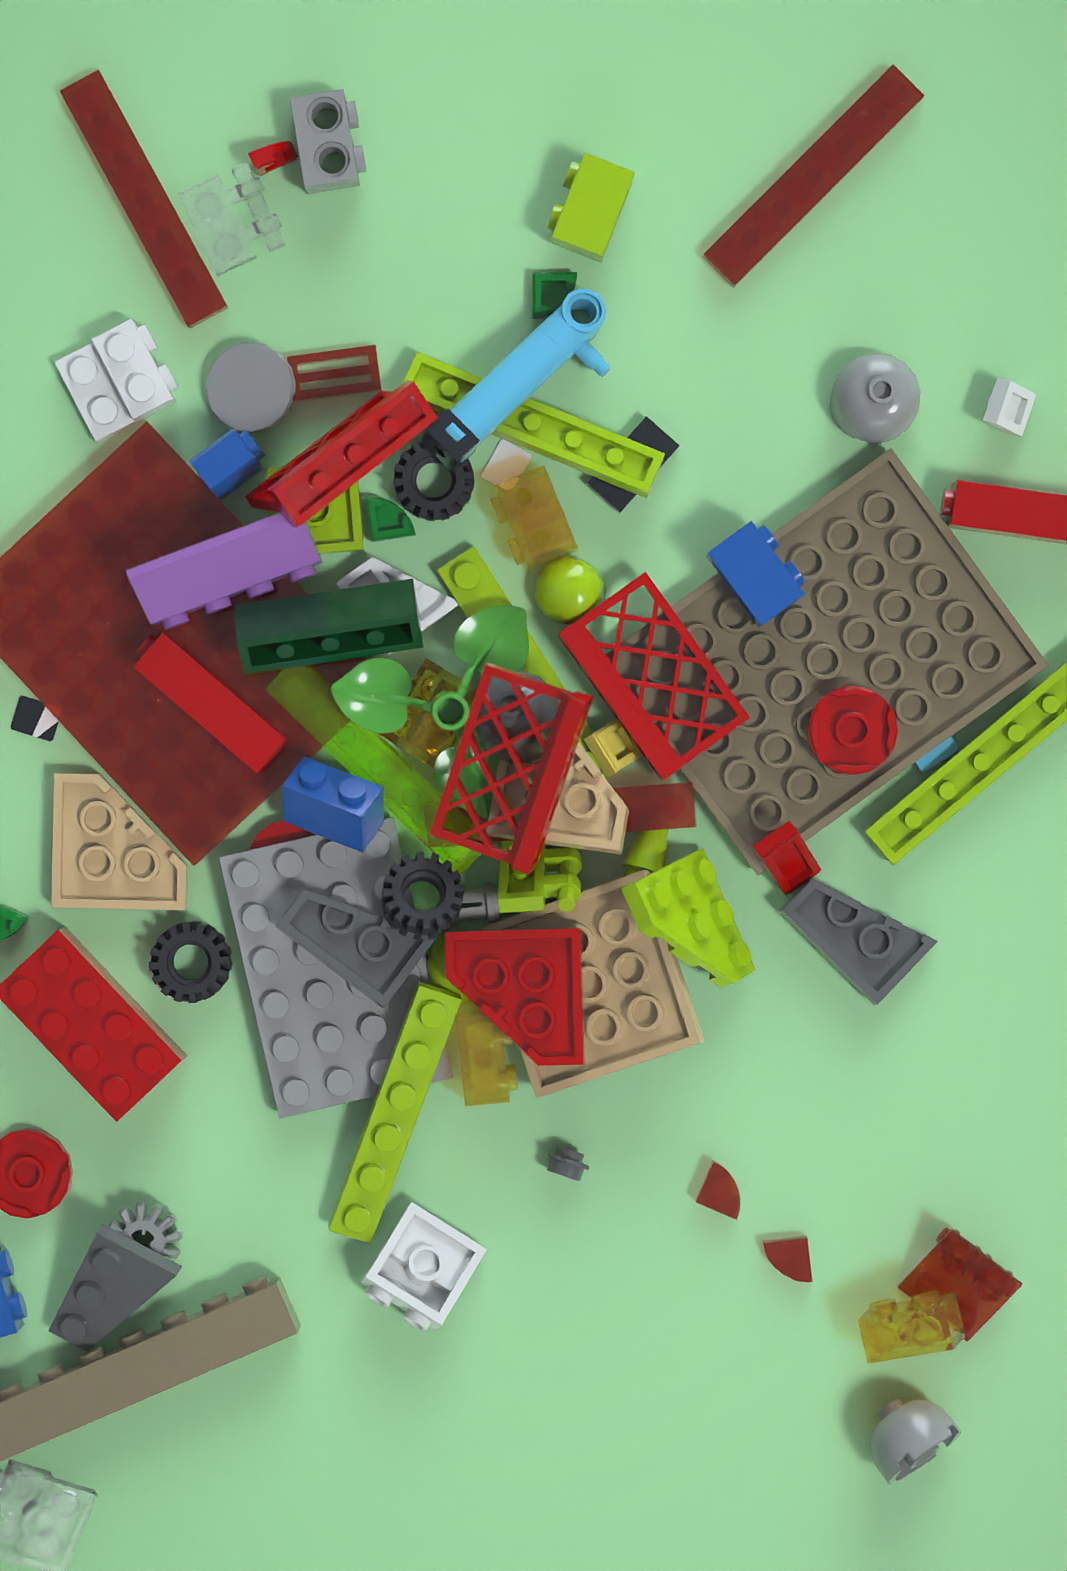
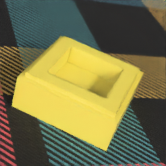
(612, 747)

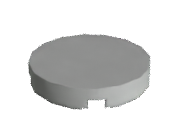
(250, 387)

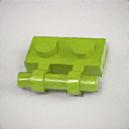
(528, 892)

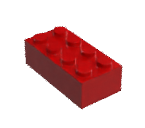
(90, 1023)

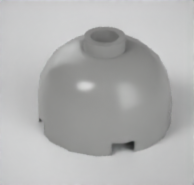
(875, 398)
(909, 1436)

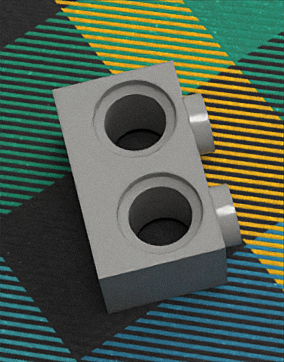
(317, 143)

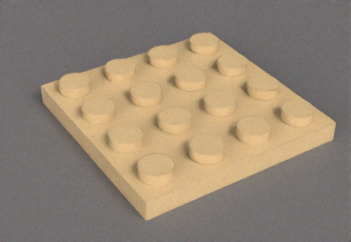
(631, 988)

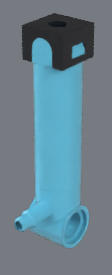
(517, 377)

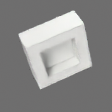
(1009, 407)

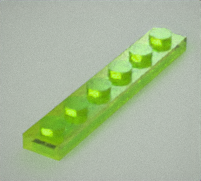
(372, 759)

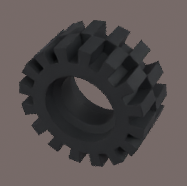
(431, 507)
(430, 871)
(163, 962)

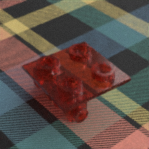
(966, 1271)

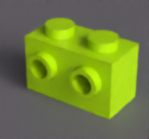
(591, 206)

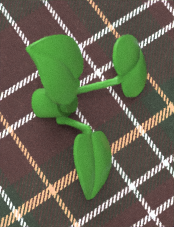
(378, 691)

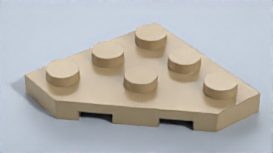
(587, 813)
(109, 852)

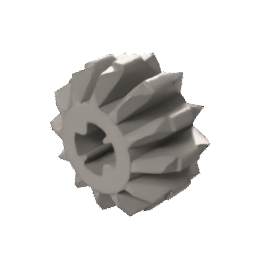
(151, 1223)

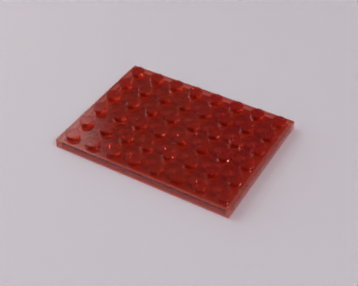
(76, 628)

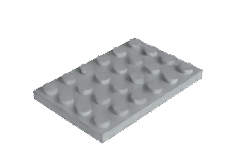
(315, 1028)

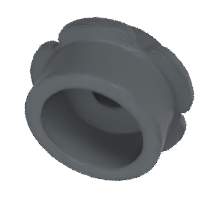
(567, 1163)

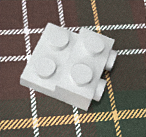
(117, 380)
(422, 1268)

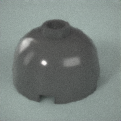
(515, 720)

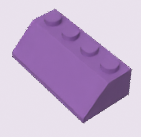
(224, 568)

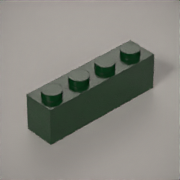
(328, 626)

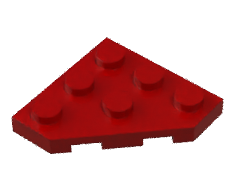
(525, 986)

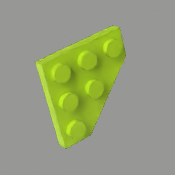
(691, 914)

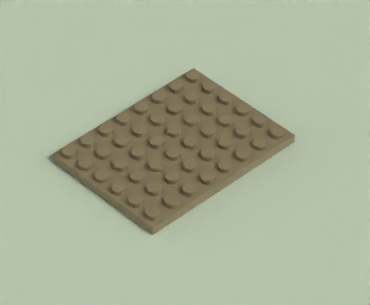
(882, 609)

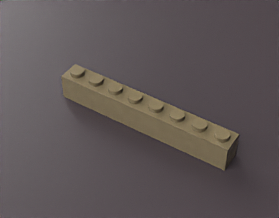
(144, 1364)

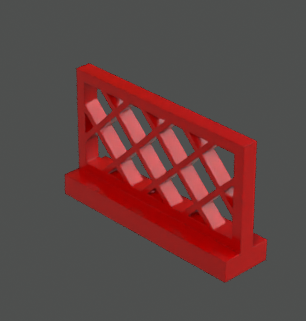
(344, 454)
(621, 699)
(548, 780)

